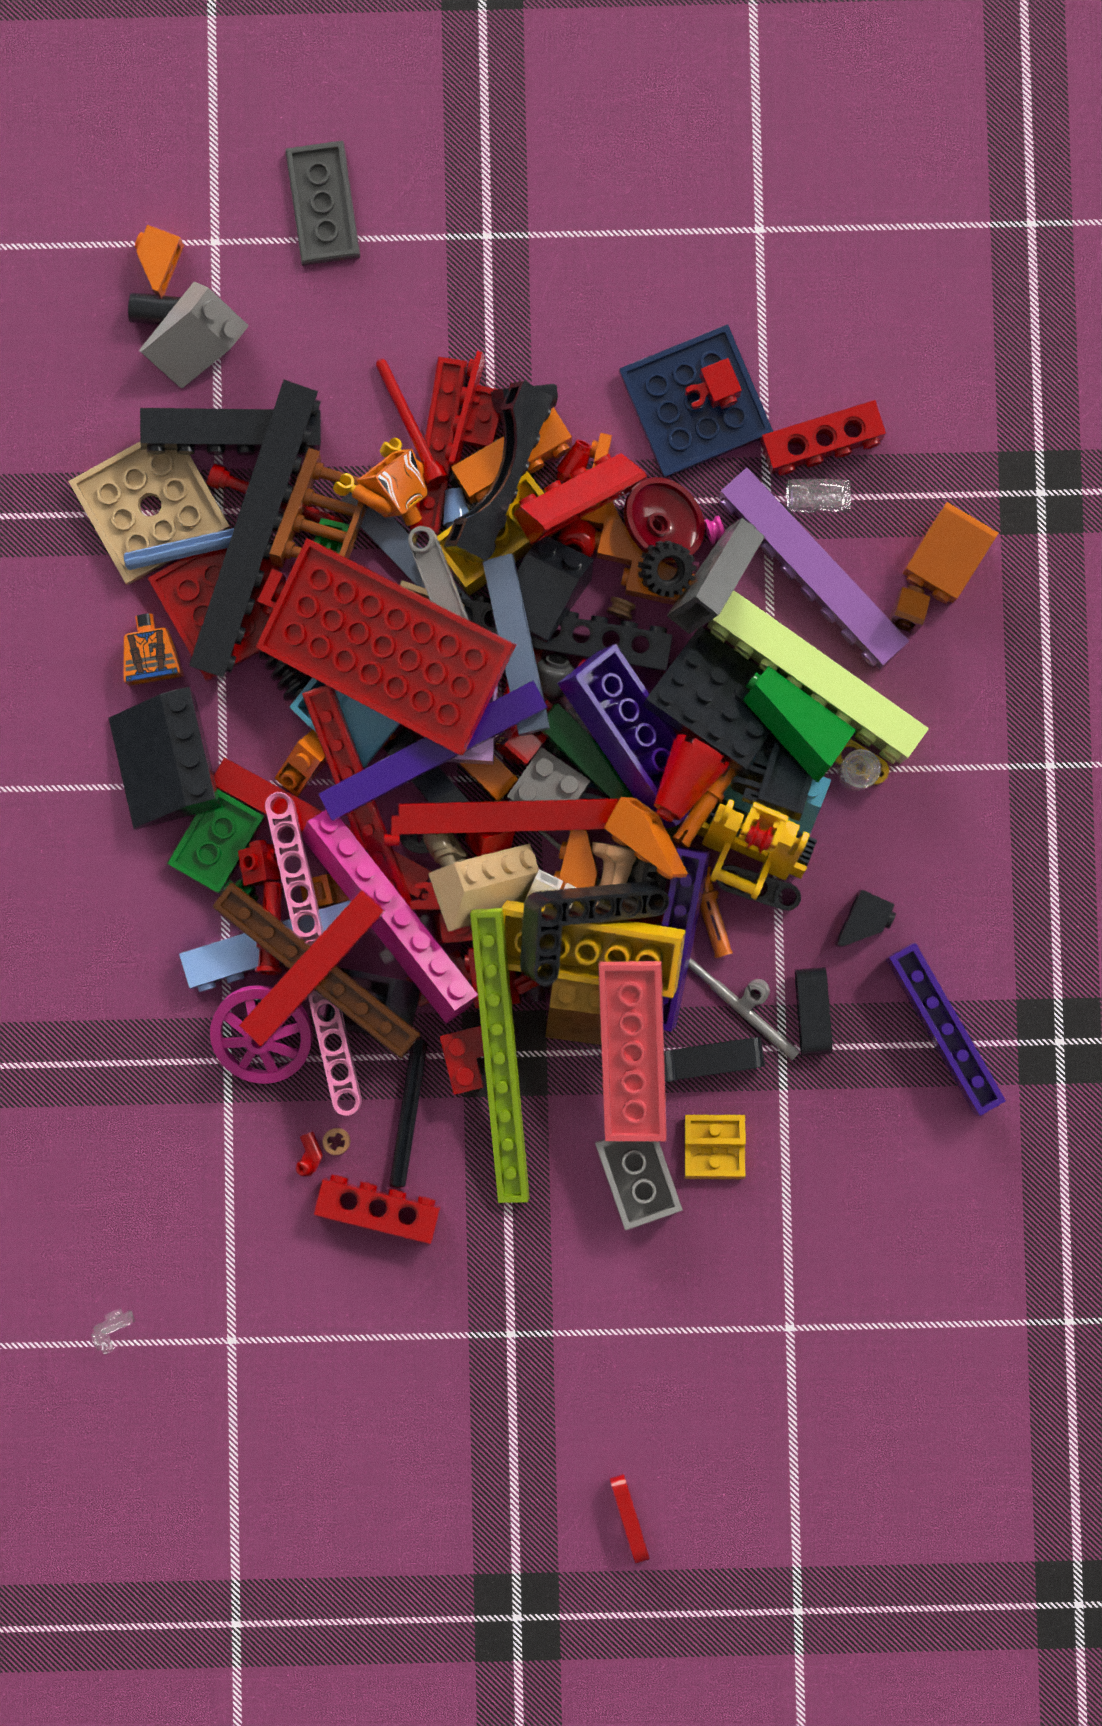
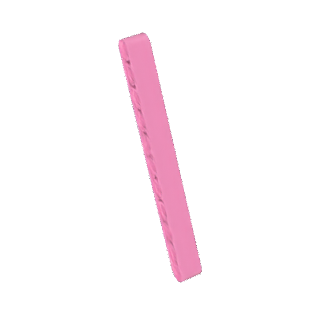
(297, 911)

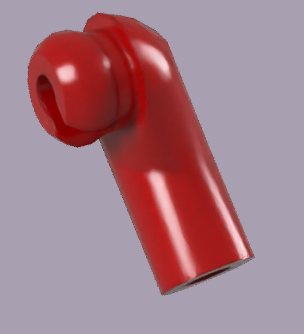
(311, 1156)

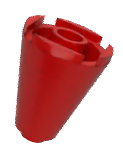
(687, 777)

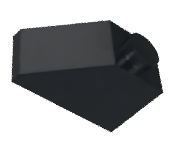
(866, 918)

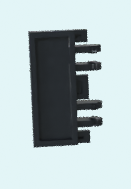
(774, 780)

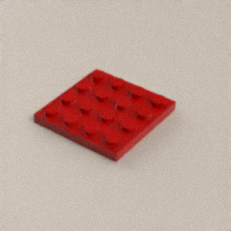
(186, 594)

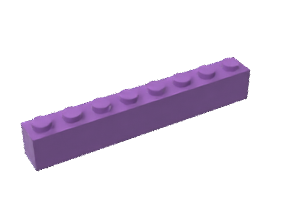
(814, 569)

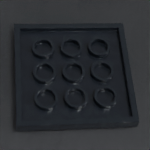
(705, 699)

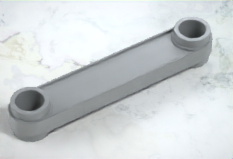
(436, 572)

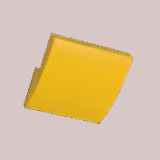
(715, 1146)

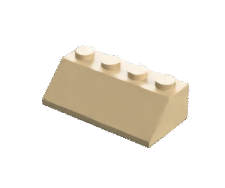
(483, 883)

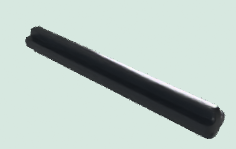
(408, 1113)

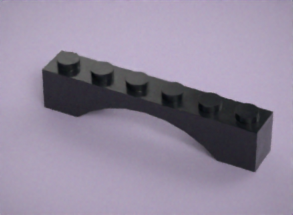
(522, 418)

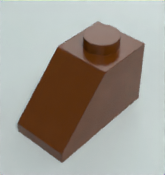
(910, 609)

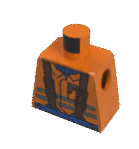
(149, 654)

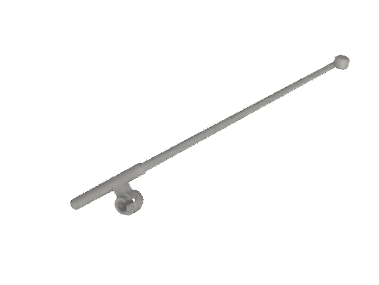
(741, 1006)

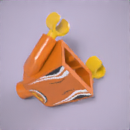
(391, 485)

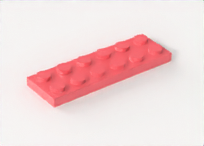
(633, 1051)

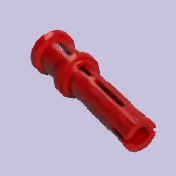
(272, 903)

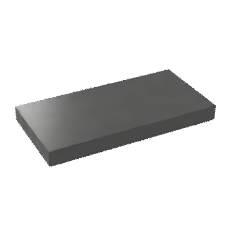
(322, 203)

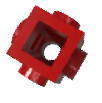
(259, 864)

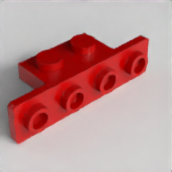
(478, 419)

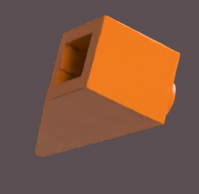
(643, 831)
(578, 861)

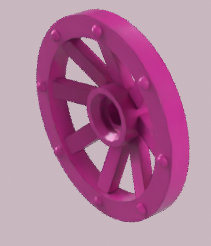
(240, 1069)

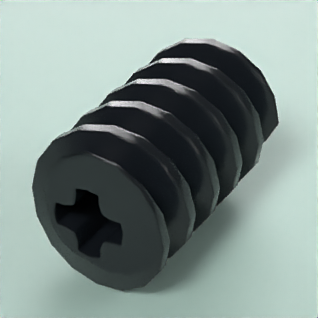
(291, 678)

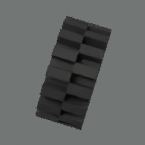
(655, 556)

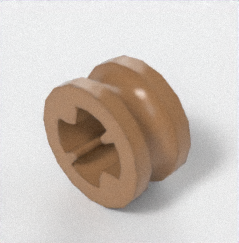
(621, 608)
(340, 1149)

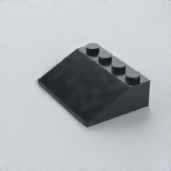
(164, 759)

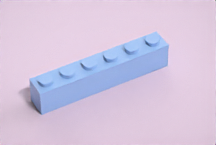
(238, 954)

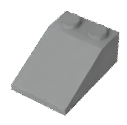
(193, 335)

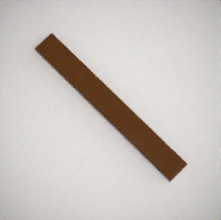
(336, 987)

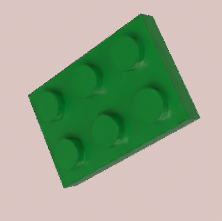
(213, 841)

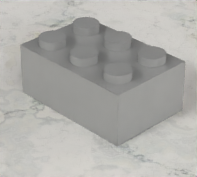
(638, 1180)

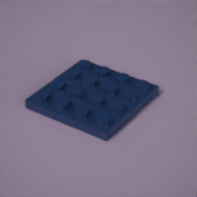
(674, 430)

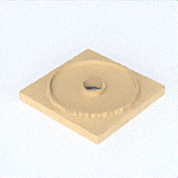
(114, 496)

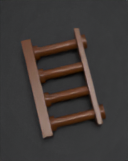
(303, 496)

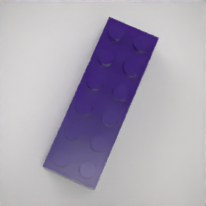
(632, 737)

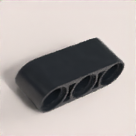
(771, 895)
(813, 1011)

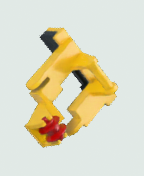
(760, 835)

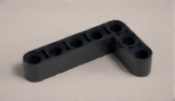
(583, 910)

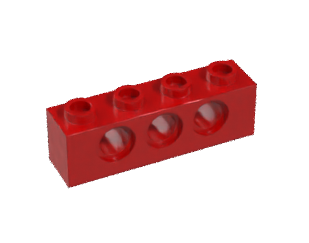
(863, 416)
(331, 1207)

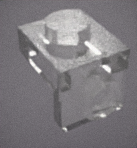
(114, 1321)

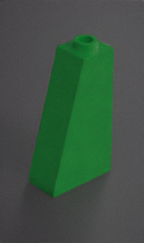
(798, 721)

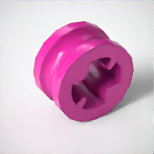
(714, 529)

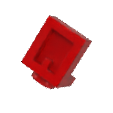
(271, 591)

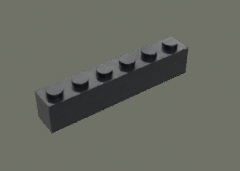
(212, 430)

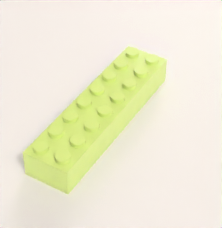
(852, 700)

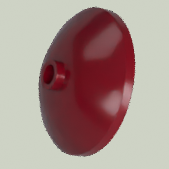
(669, 509)

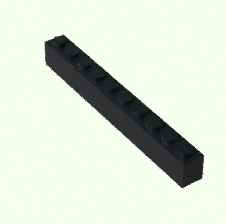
(253, 529)

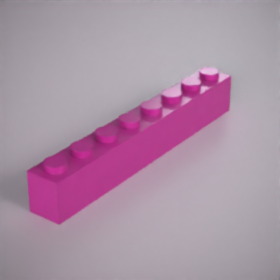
(398, 926)

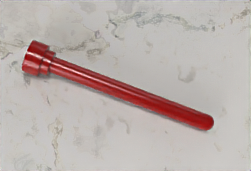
(434, 473)
(221, 478)

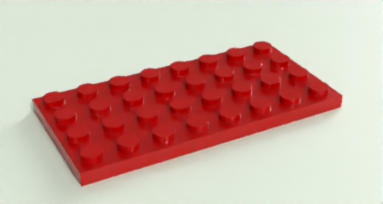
(385, 646)

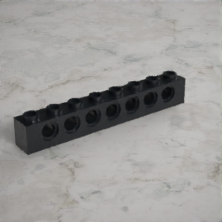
(654, 658)

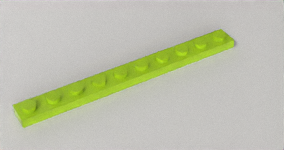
(500, 1054)

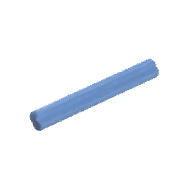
(178, 549)

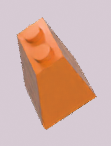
(949, 553)

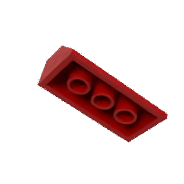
(577, 497)

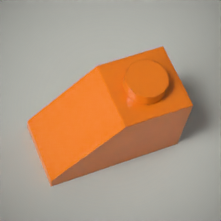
(159, 256)

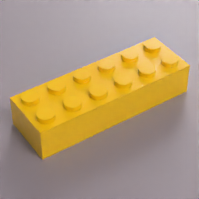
(608, 941)

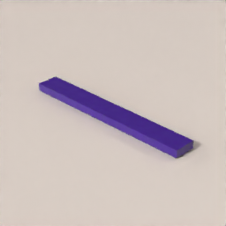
(427, 754)

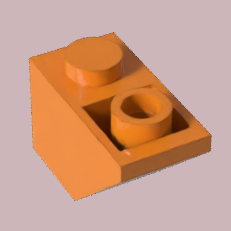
(302, 764)

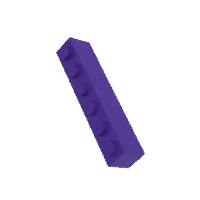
(682, 913)
(945, 1029)

